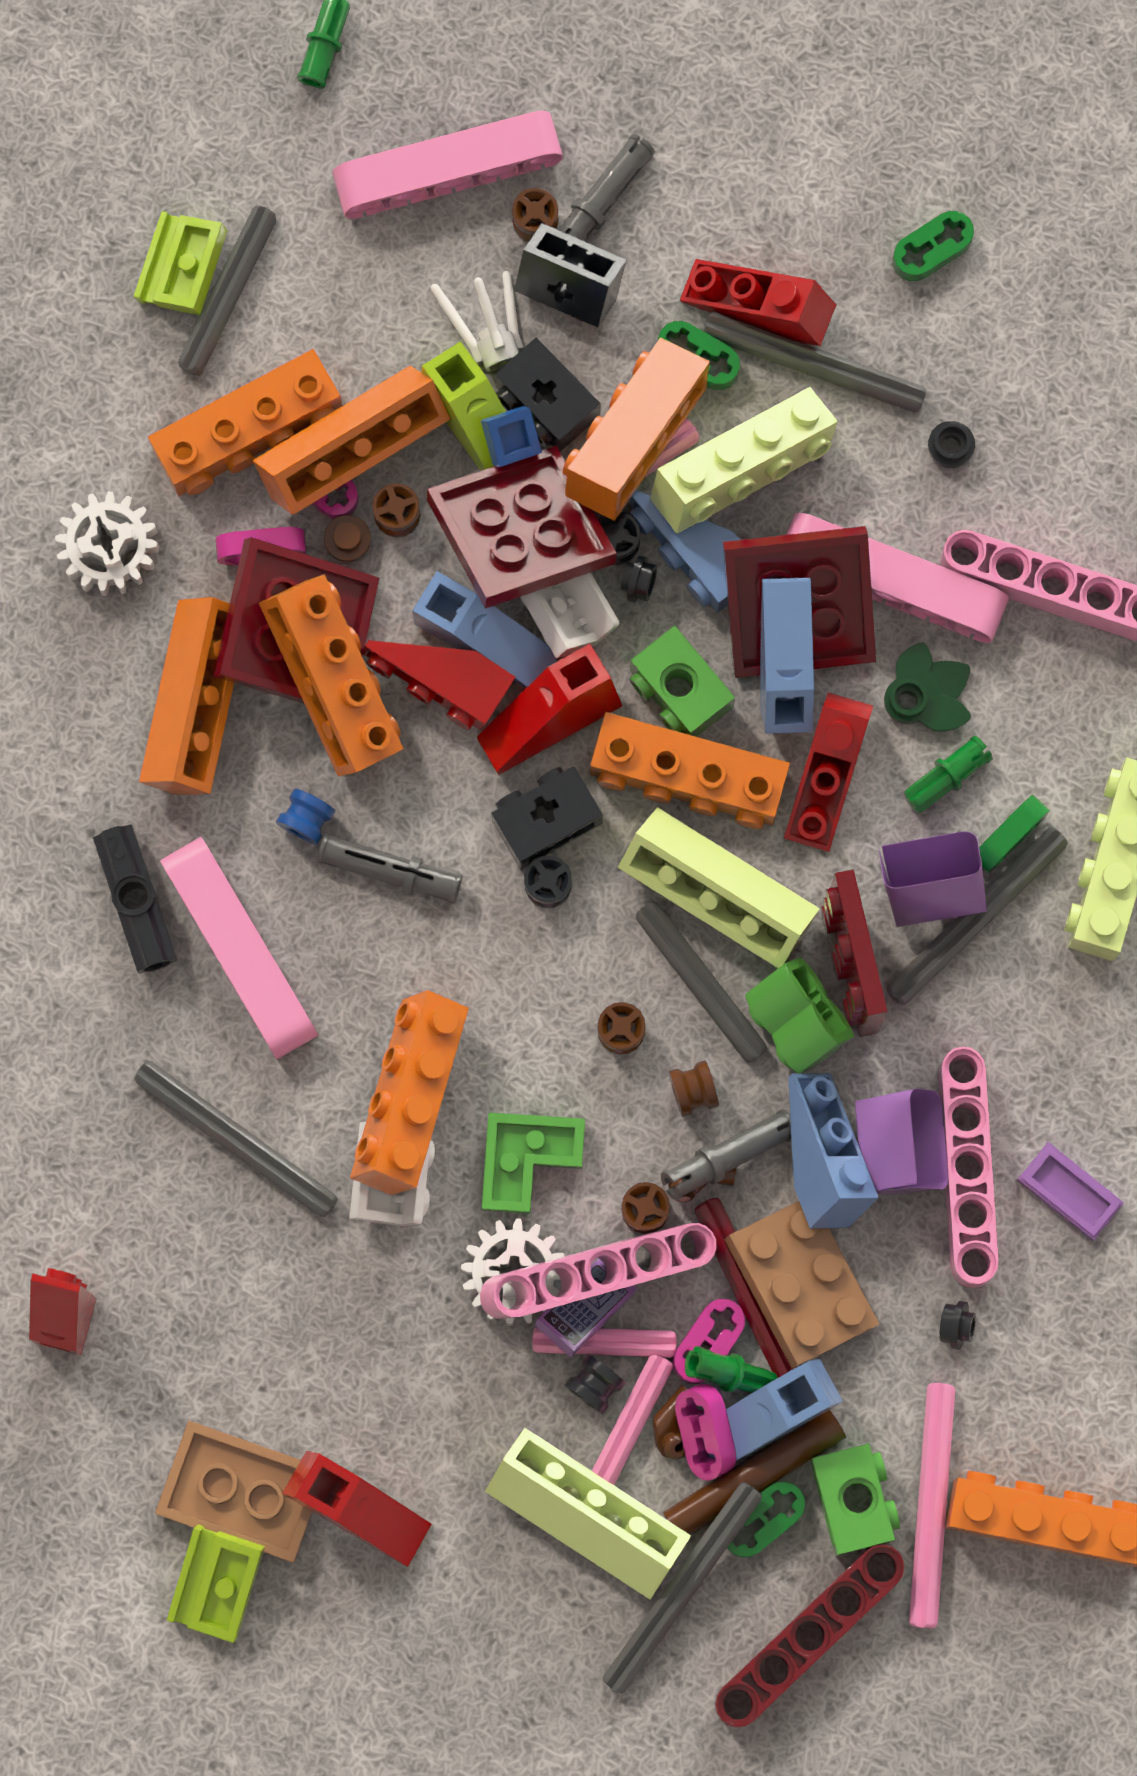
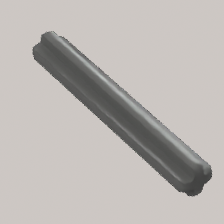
(227, 290)
(701, 982)

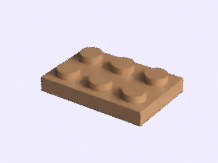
(801, 1284)
(235, 1490)

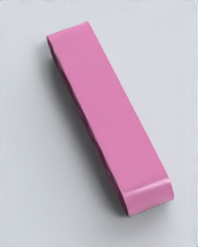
(447, 162)
(1037, 567)
(925, 587)
(239, 948)
(977, 1145)
(620, 1270)

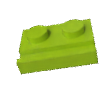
(180, 263)
(215, 1583)

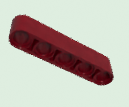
(832, 1626)

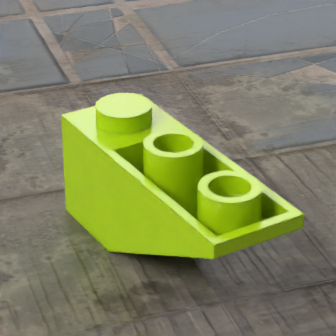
(466, 398)

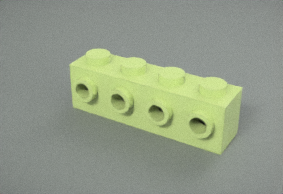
(743, 460)
(1111, 877)
(718, 888)
(587, 1513)

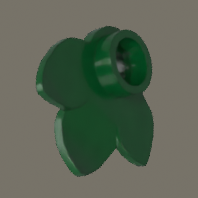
(934, 688)

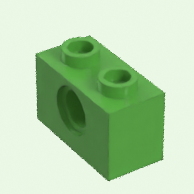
(672, 658)
(846, 1528)

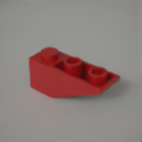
(761, 298)
(452, 677)
(550, 709)
(828, 771)
(60, 1311)
(357, 1507)

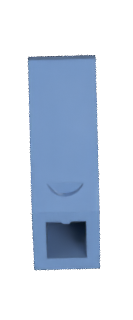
(694, 550)
(463, 622)
(786, 656)
(825, 1154)
(781, 1407)

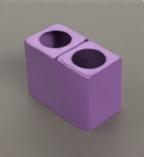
(939, 875)
(903, 1141)

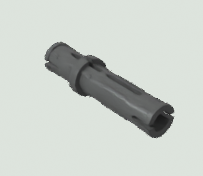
(590, 211)
(406, 873)
(713, 1163)

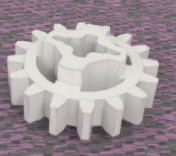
(124, 539)
(515, 1250)

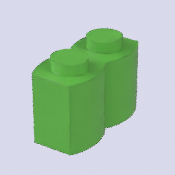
(798, 1016)

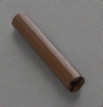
(758, 1471)

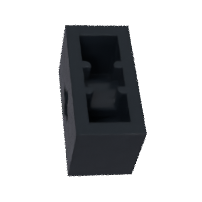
(569, 275)
(540, 371)
(574, 816)

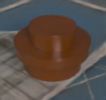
(347, 538)

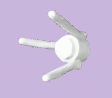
(496, 343)

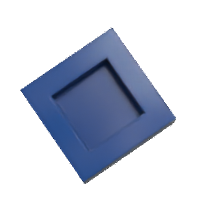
(511, 436)

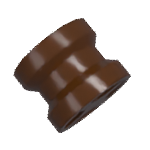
(530, 206)
(394, 500)
(622, 1016)
(693, 1088)
(648, 1200)

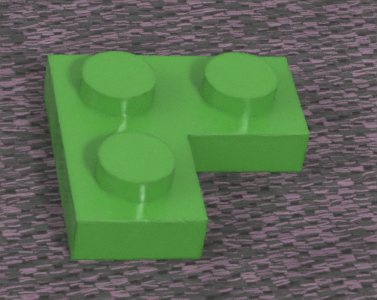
(516, 1146)

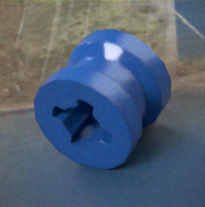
(305, 816)

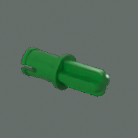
(323, 43)
(947, 774)
(726, 1371)

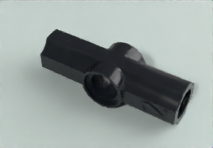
(143, 926)

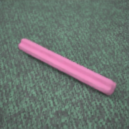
(932, 1505)

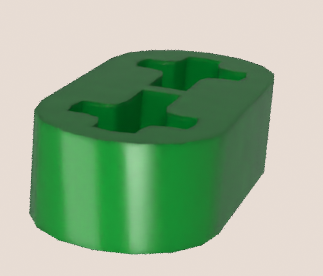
(939, 254)
(709, 347)
(1012, 832)
(775, 1527)

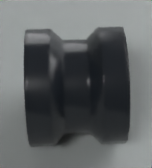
(622, 530)
(549, 869)
(595, 1384)

